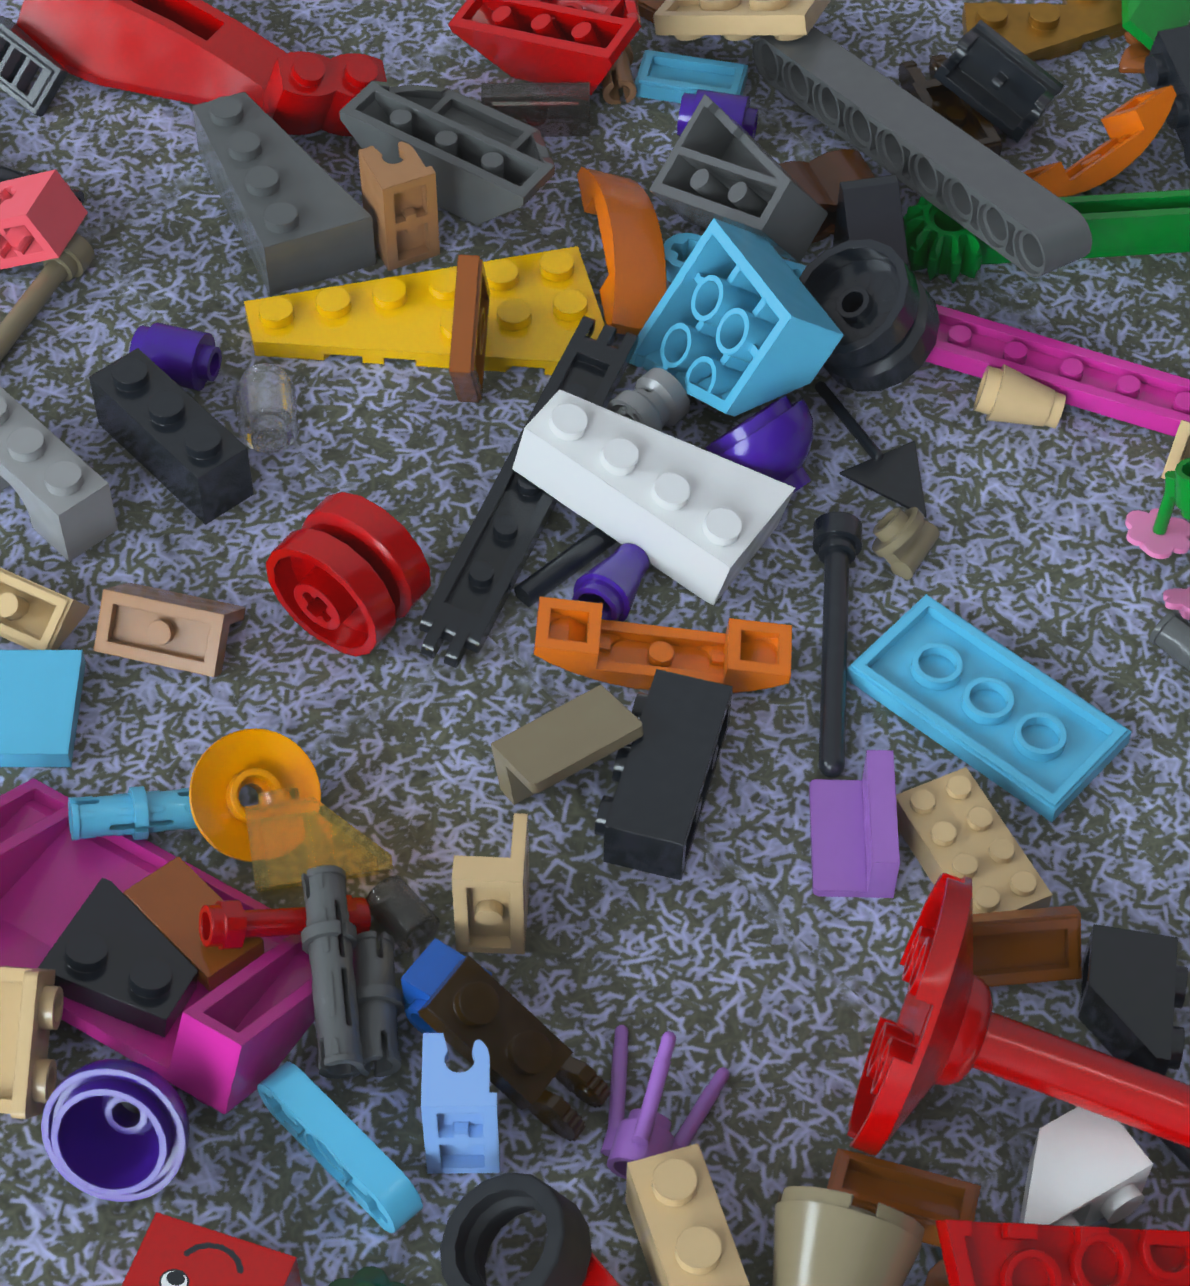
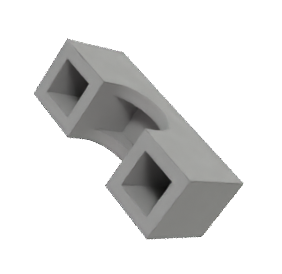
(60, 491)

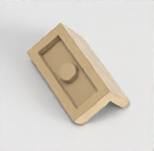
(493, 897)

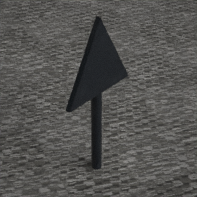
(888, 474)

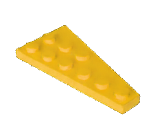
(410, 316)

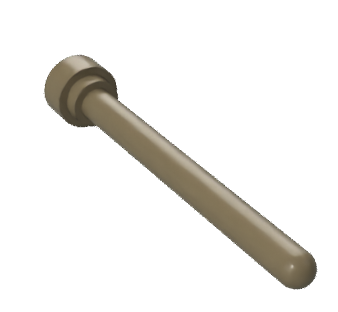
(71, 263)

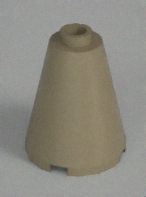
(833, 1243)

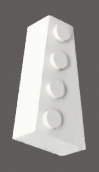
(645, 488)

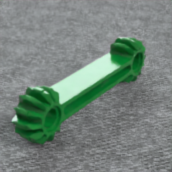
(1118, 225)

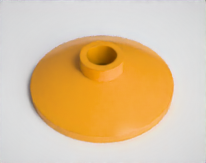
(238, 760)

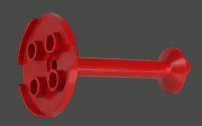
(951, 1029)

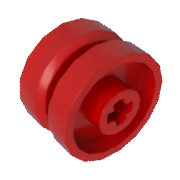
(348, 573)

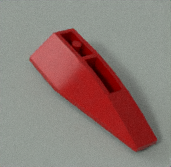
(153, 47)

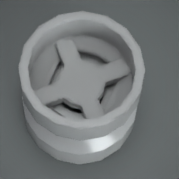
(655, 402)

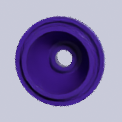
(771, 442)
(104, 1144)

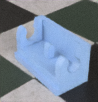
(458, 1111)

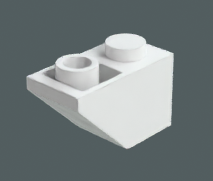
(1083, 1172)

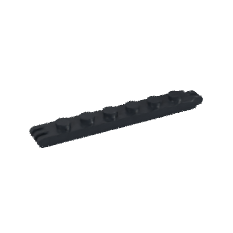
(515, 509)

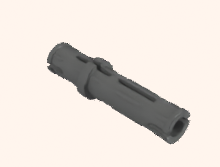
(330, 944)

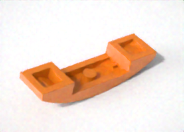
(1130, 133)
(630, 247)
(627, 653)

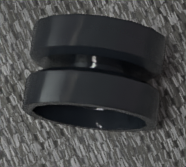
(879, 308)

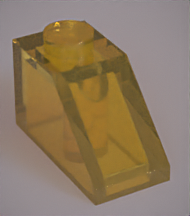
(303, 833)

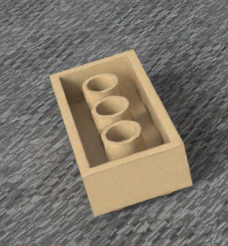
(961, 834)

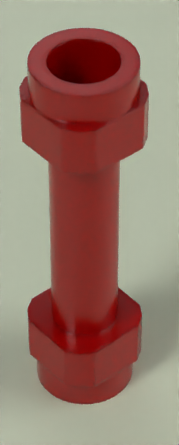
(228, 924)

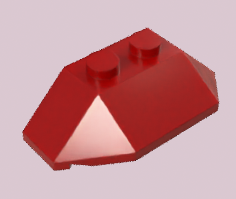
(549, 37)

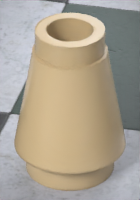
(1017, 399)

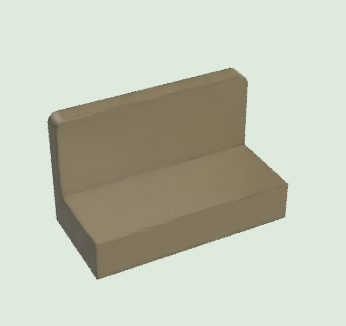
(563, 743)

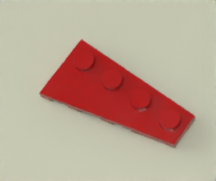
(1062, 1255)

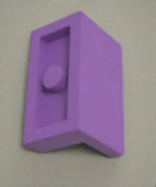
(856, 832)

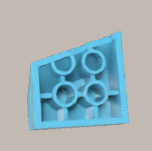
(737, 324)

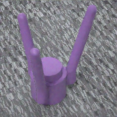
(645, 1129)

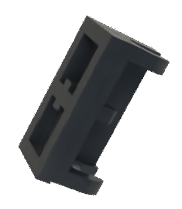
(998, 81)

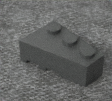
(730, 177)

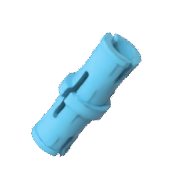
(130, 813)

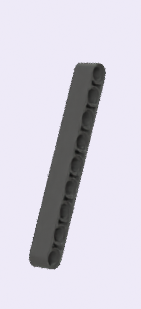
(926, 152)

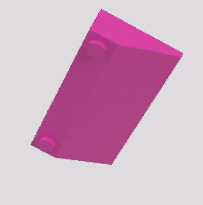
(222, 1036)

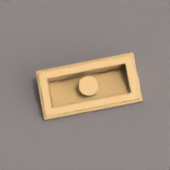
(36, 614)

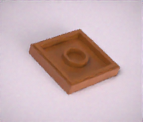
(469, 329)

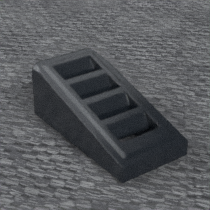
(16, 84)

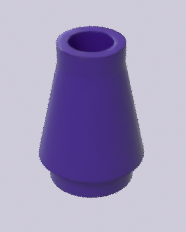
(614, 581)

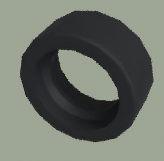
(494, 1205)

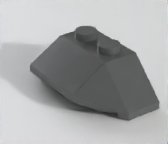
(479, 154)

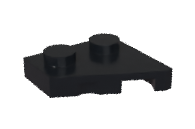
(121, 963)

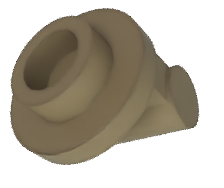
(904, 540)

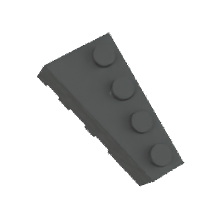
(279, 198)

